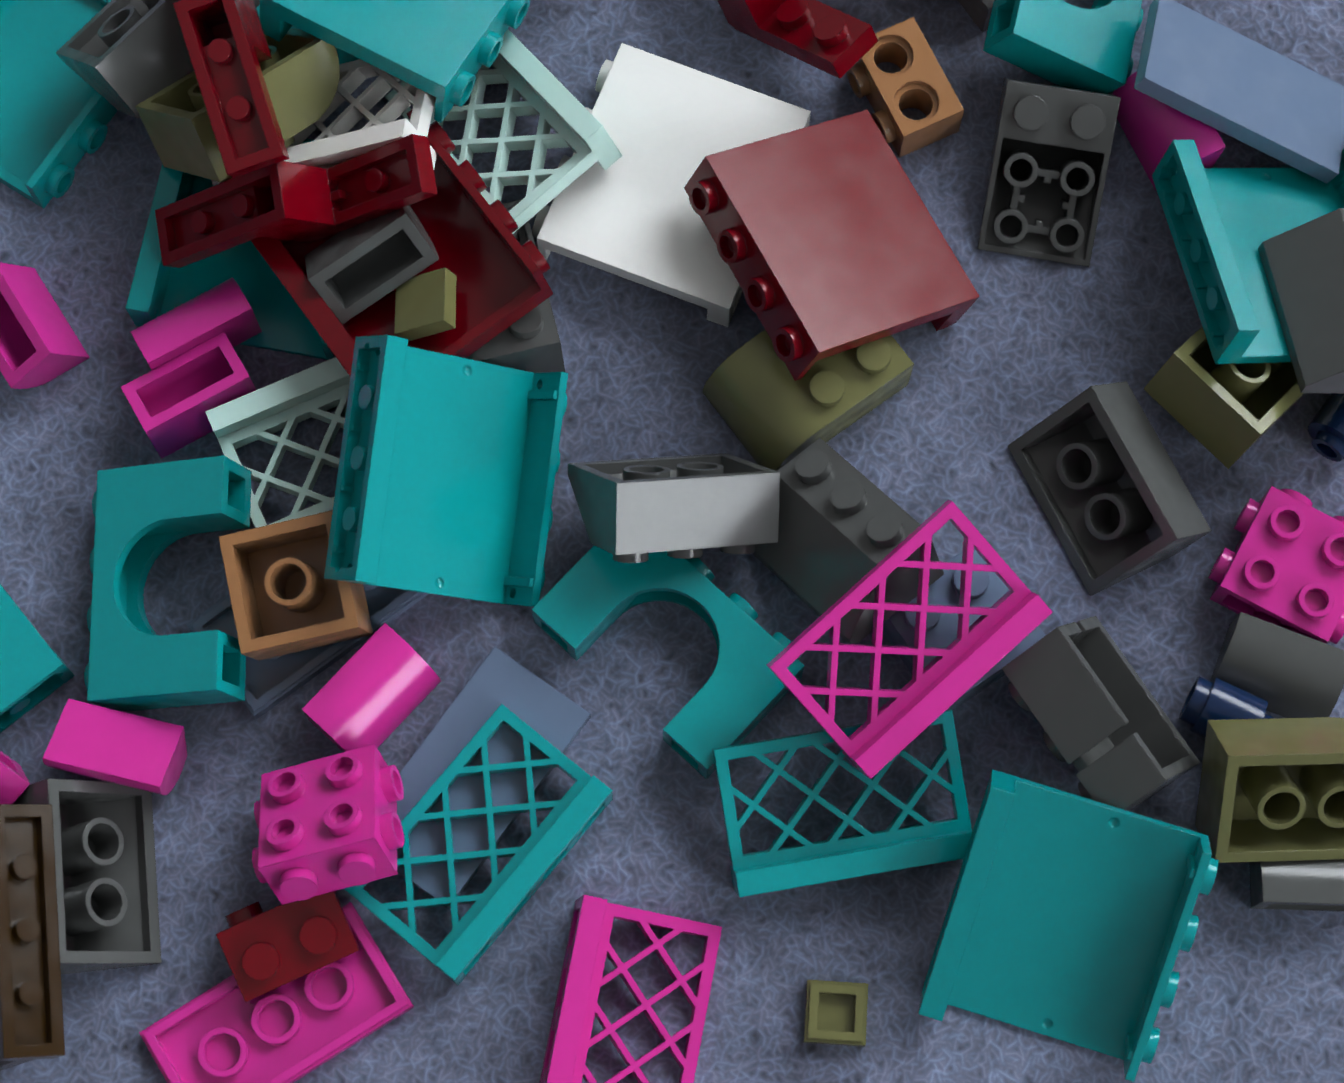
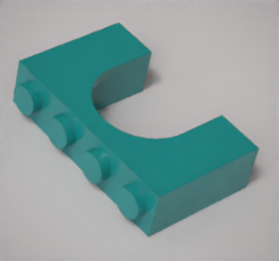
(1067, 42)
(135, 520)
(741, 685)

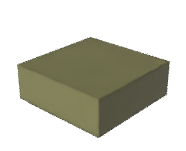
(426, 305)
(836, 1013)

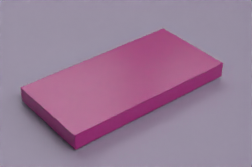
(283, 1030)

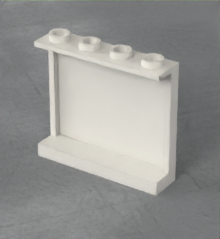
(637, 212)

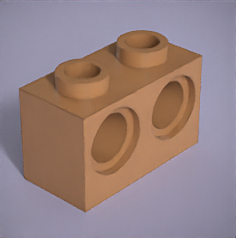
(917, 85)

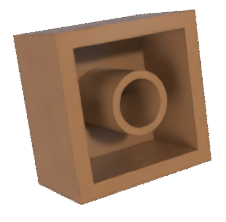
(282, 593)

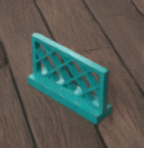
(849, 855)
(522, 874)

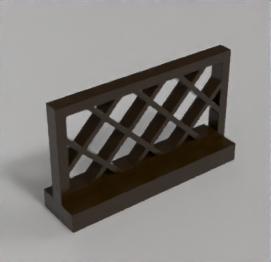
(29, 937)

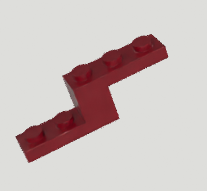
(804, 30)
(226, 52)
(296, 201)

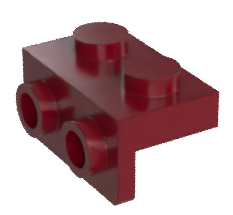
(285, 942)

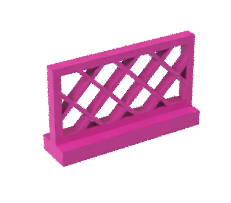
(946, 676)
(581, 983)

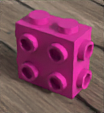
(1286, 566)
(328, 824)

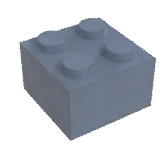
(942, 627)

